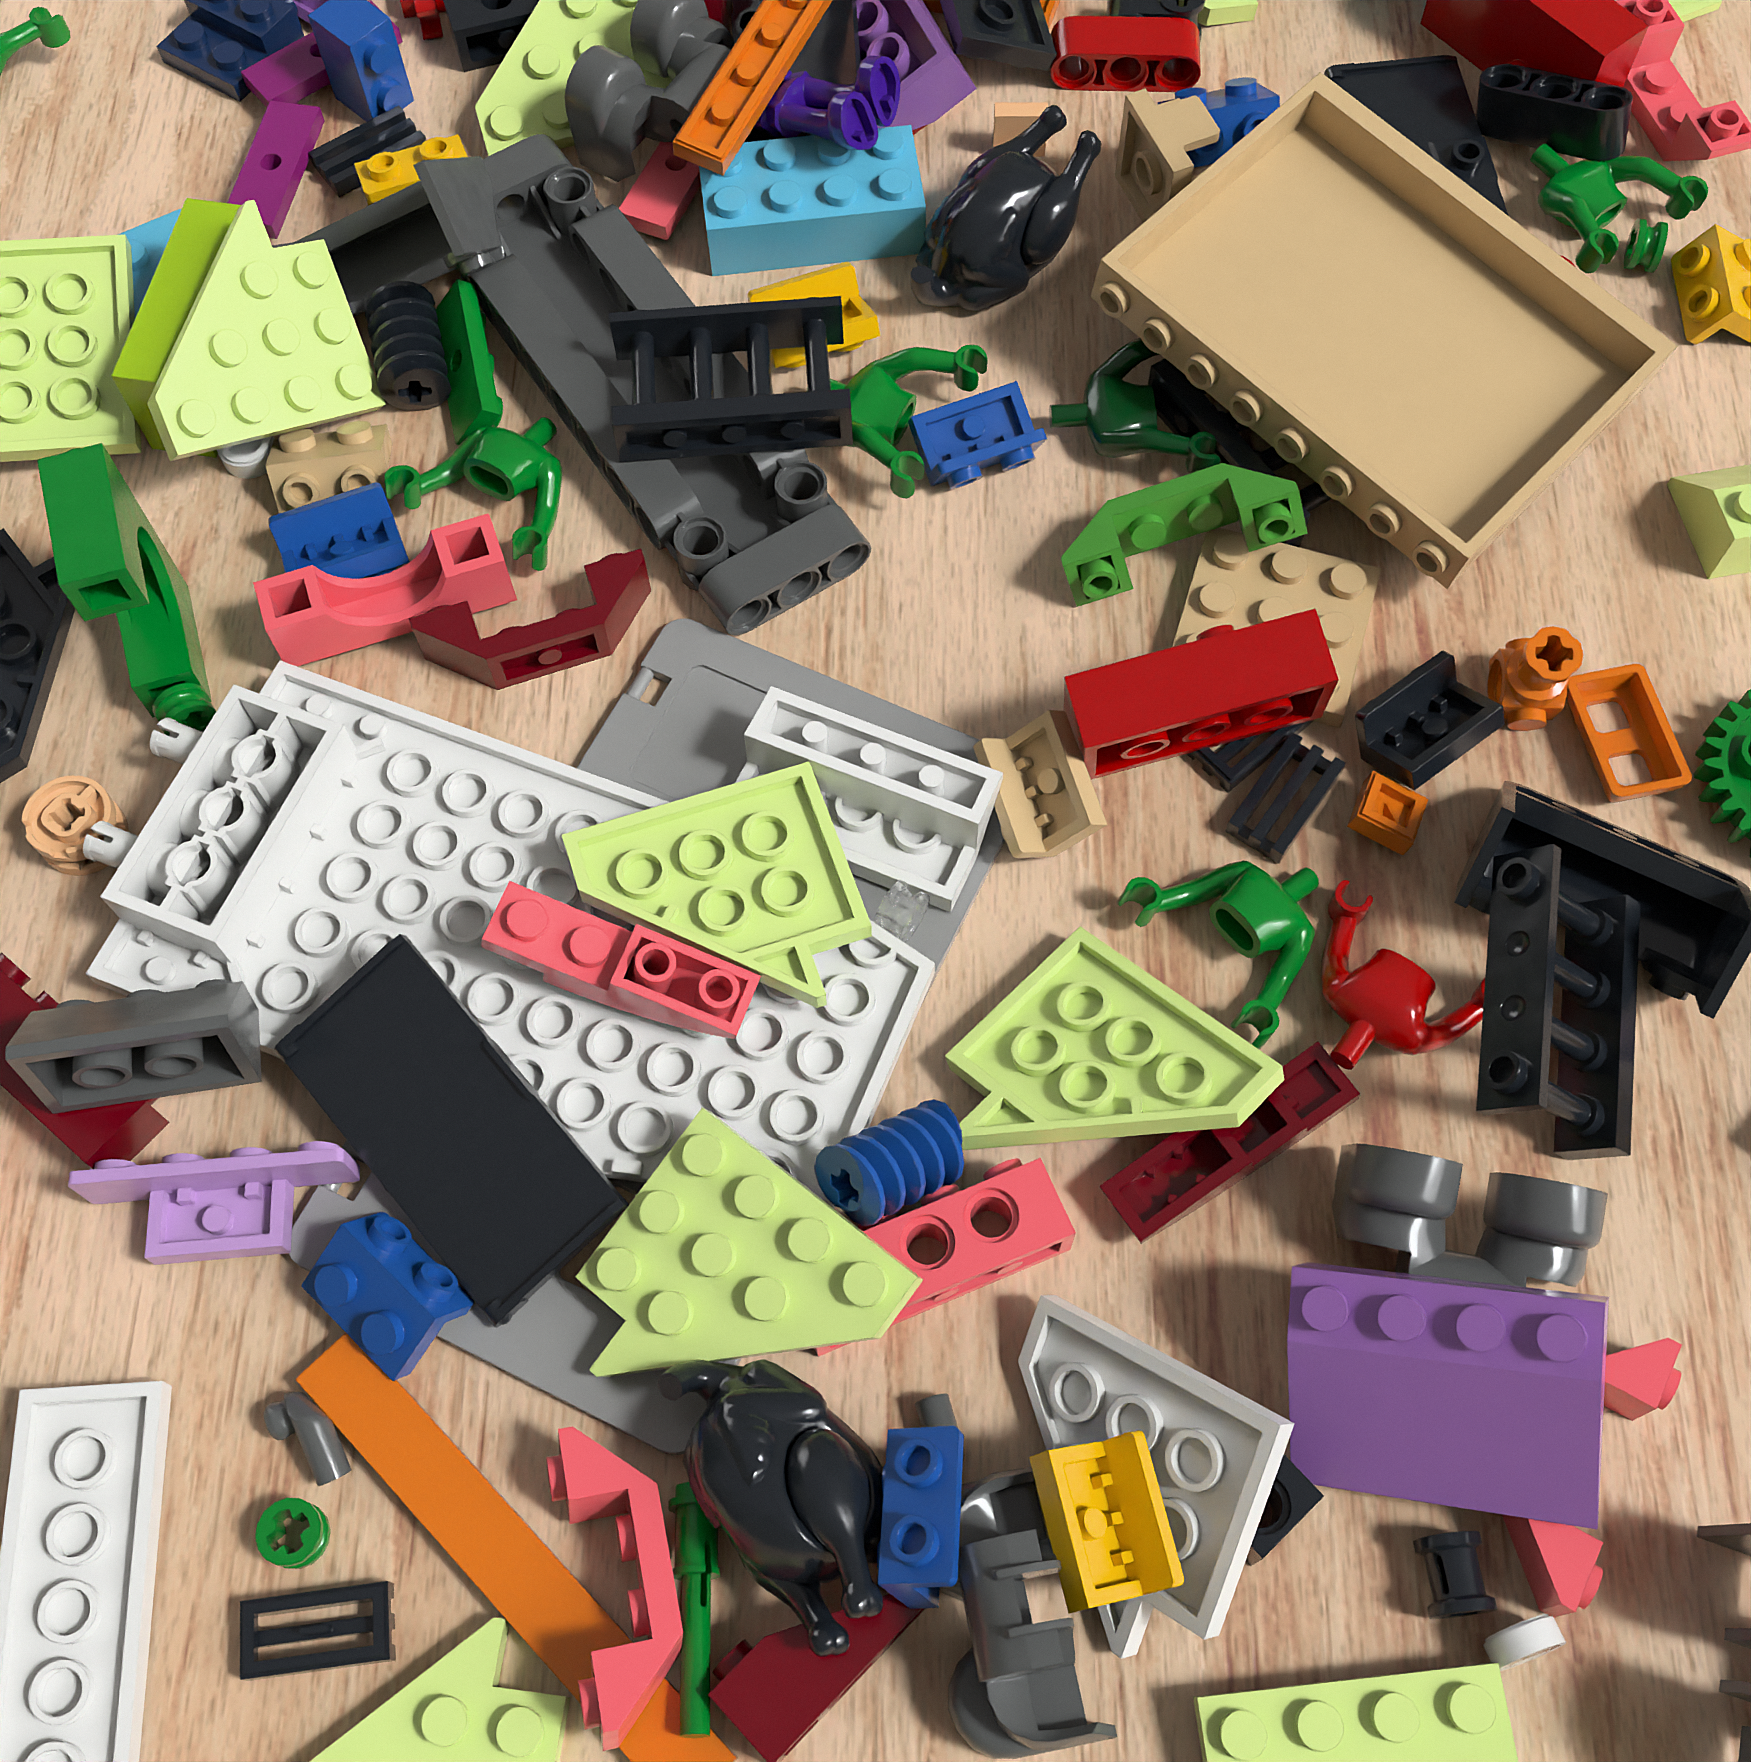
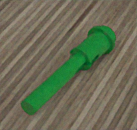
(696, 1566)

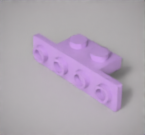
(218, 1204)

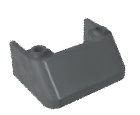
(416, 232)

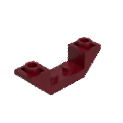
(524, 653)

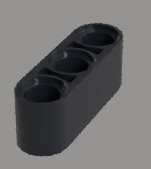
(1555, 109)

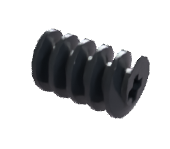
(407, 346)

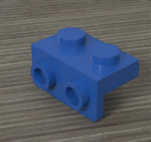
(1235, 112)
(976, 435)
(341, 535)
(385, 1291)
(920, 1514)

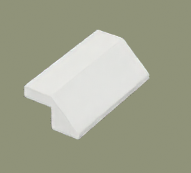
(891, 798)

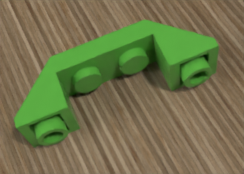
(1164, 513)

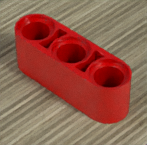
(1125, 53)

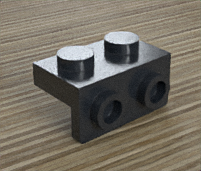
(1424, 723)

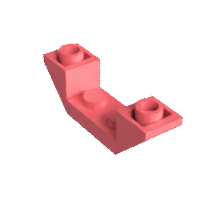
(1665, 103)
(1559, 1556)
(625, 1675)

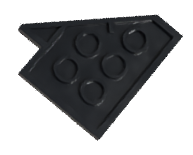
(32, 639)

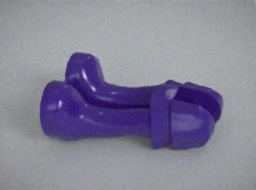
(835, 110)

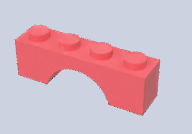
(325, 615)

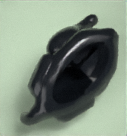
(1002, 220)
(785, 1488)

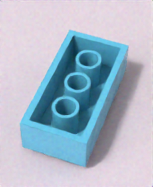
(814, 203)

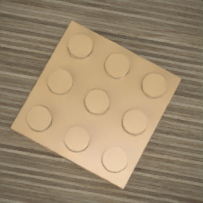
(1280, 581)

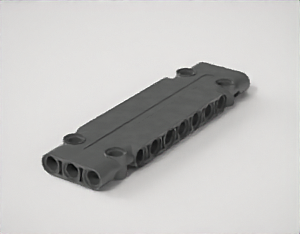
(550, 300)

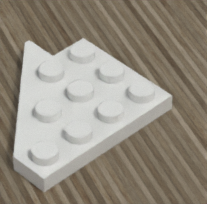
(1206, 1444)

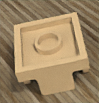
(1154, 146)

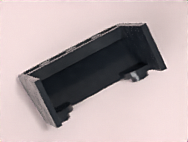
(1690, 913)

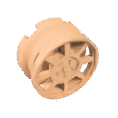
(61, 817)

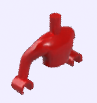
(1384, 996)

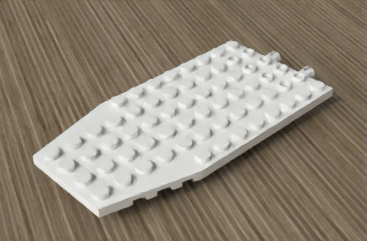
(341, 819)

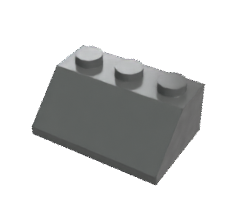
(139, 1046)

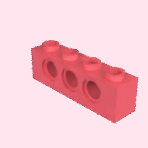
(1016, 1192)

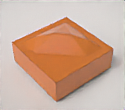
(1388, 813)

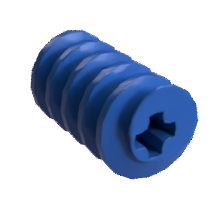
(892, 1162)

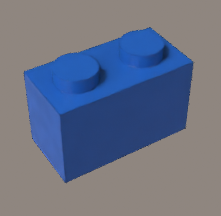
(361, 57)

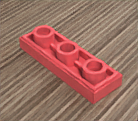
(661, 193)

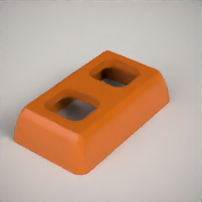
(1647, 733)

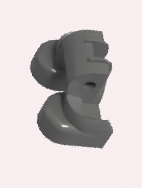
(608, 94)
(1405, 1196)
(1019, 1679)

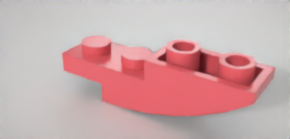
(620, 967)

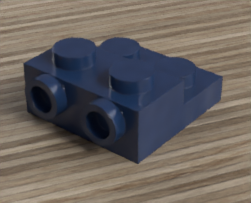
(227, 38)

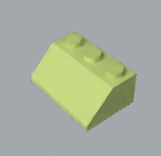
(1717, 517)

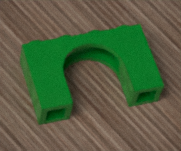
(117, 564)

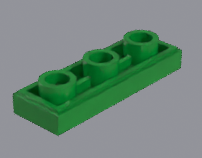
(469, 364)

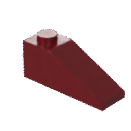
(786, 1689)

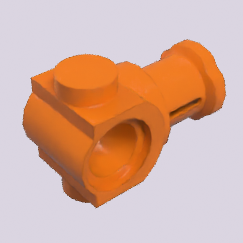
(1533, 677)

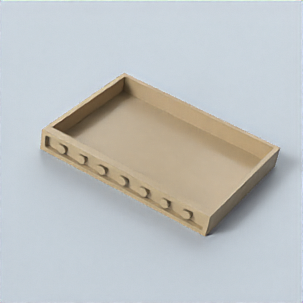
(1381, 326)

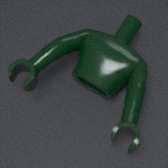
(1124, 415)

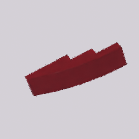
(1202, 1164)

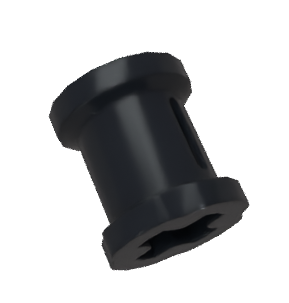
(1454, 1575)

